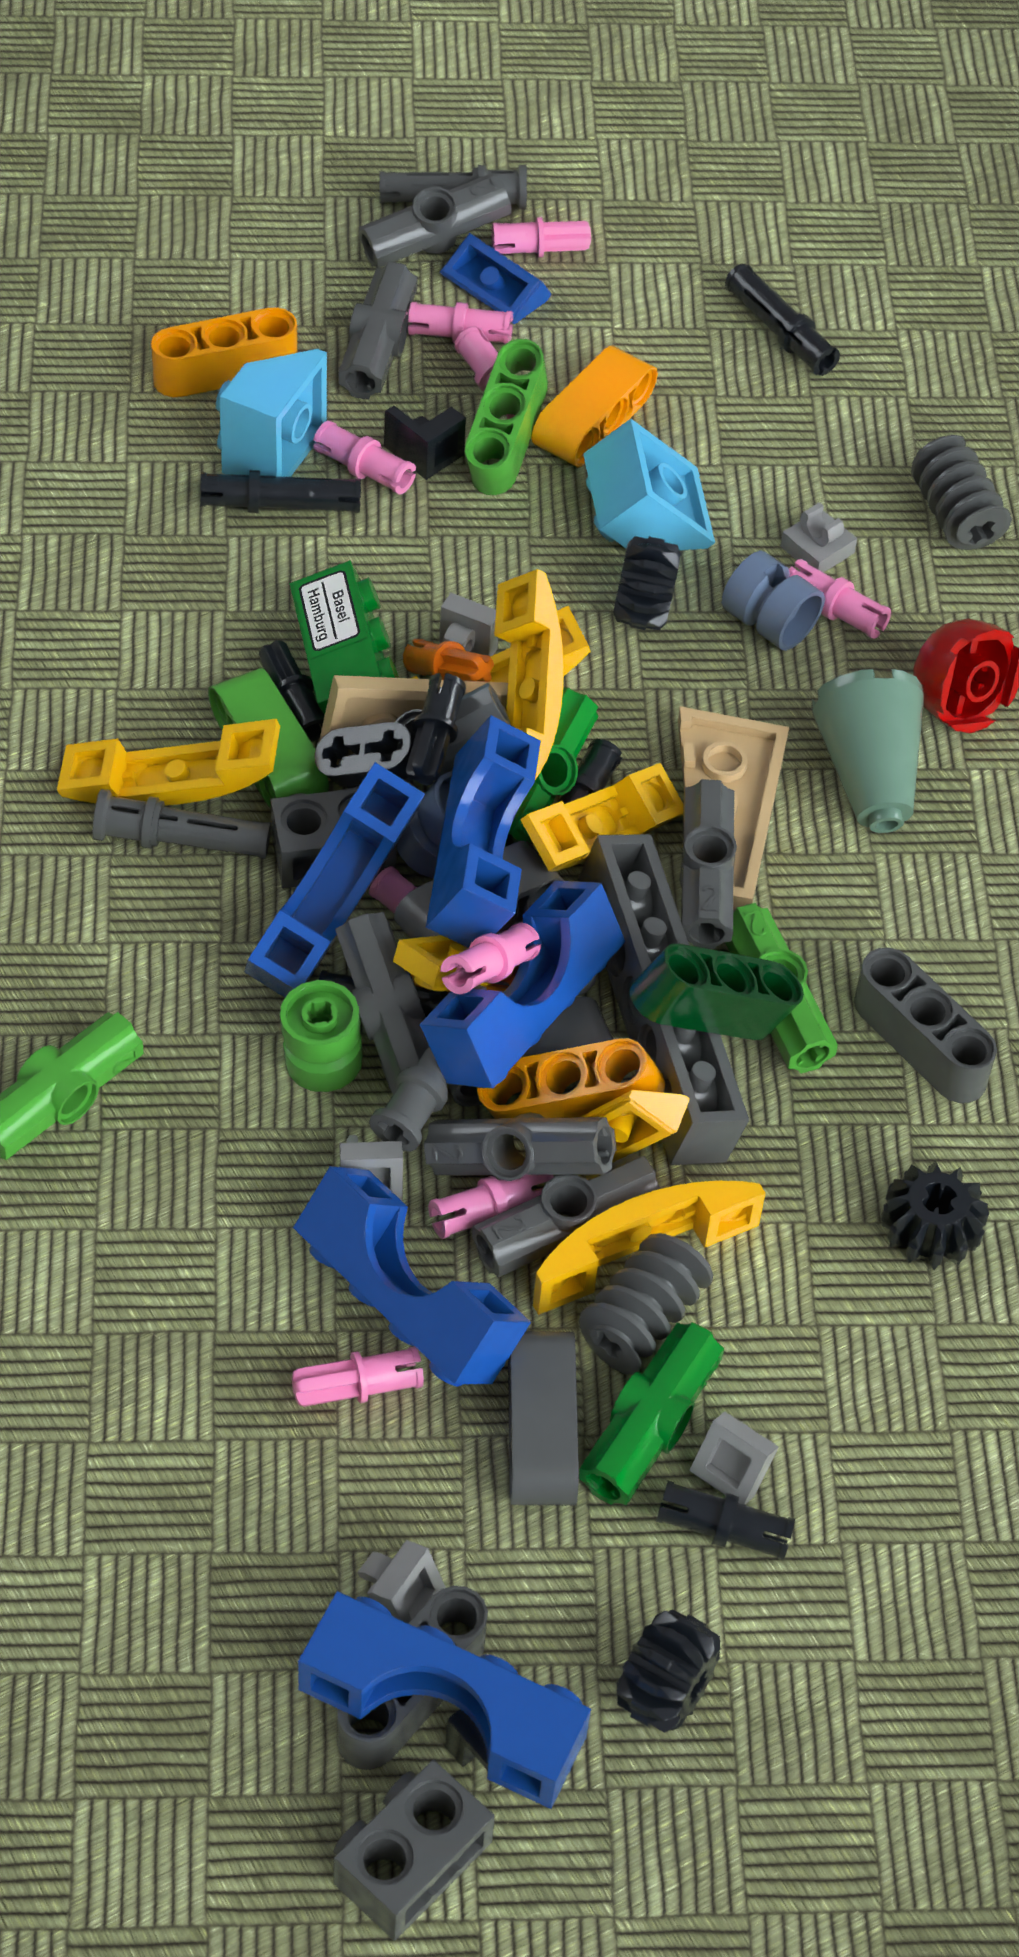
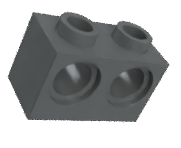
(302, 827)
(427, 1857)

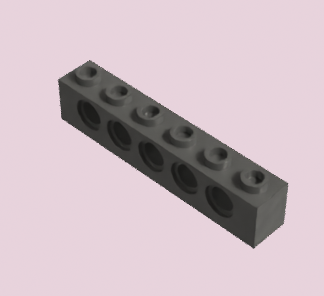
(689, 1059)

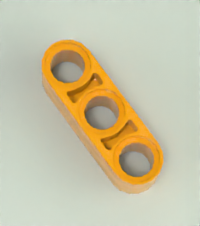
(211, 351)
(594, 404)
(546, 1075)

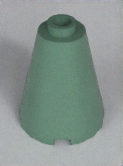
(873, 742)

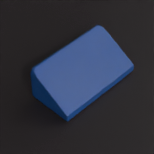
(494, 279)

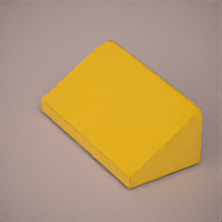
(641, 1118)

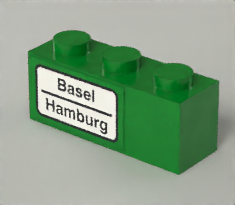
(340, 627)

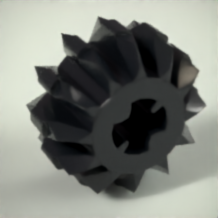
(647, 583)
(934, 1215)
(668, 1670)

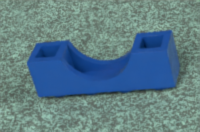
(335, 881)
(472, 883)
(488, 1031)
(359, 1232)
(370, 1657)

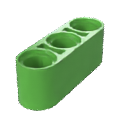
(502, 396)
(256, 698)

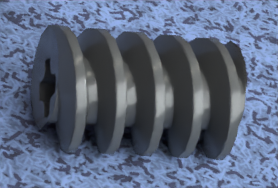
(960, 493)
(644, 1301)

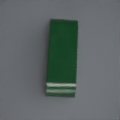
(716, 992)

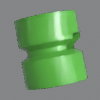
(321, 1035)

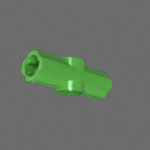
(804, 1034)
(65, 1080)

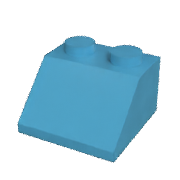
(272, 413)
(646, 490)

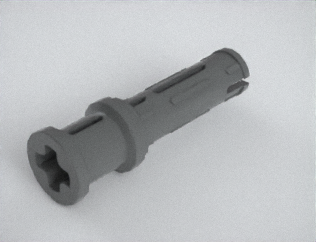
(406, 185)
(154, 823)
(418, 1094)

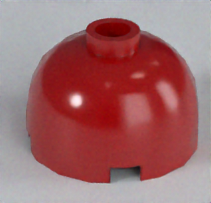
(967, 673)

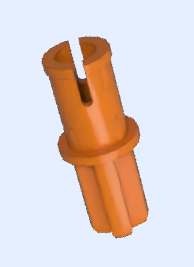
(447, 658)

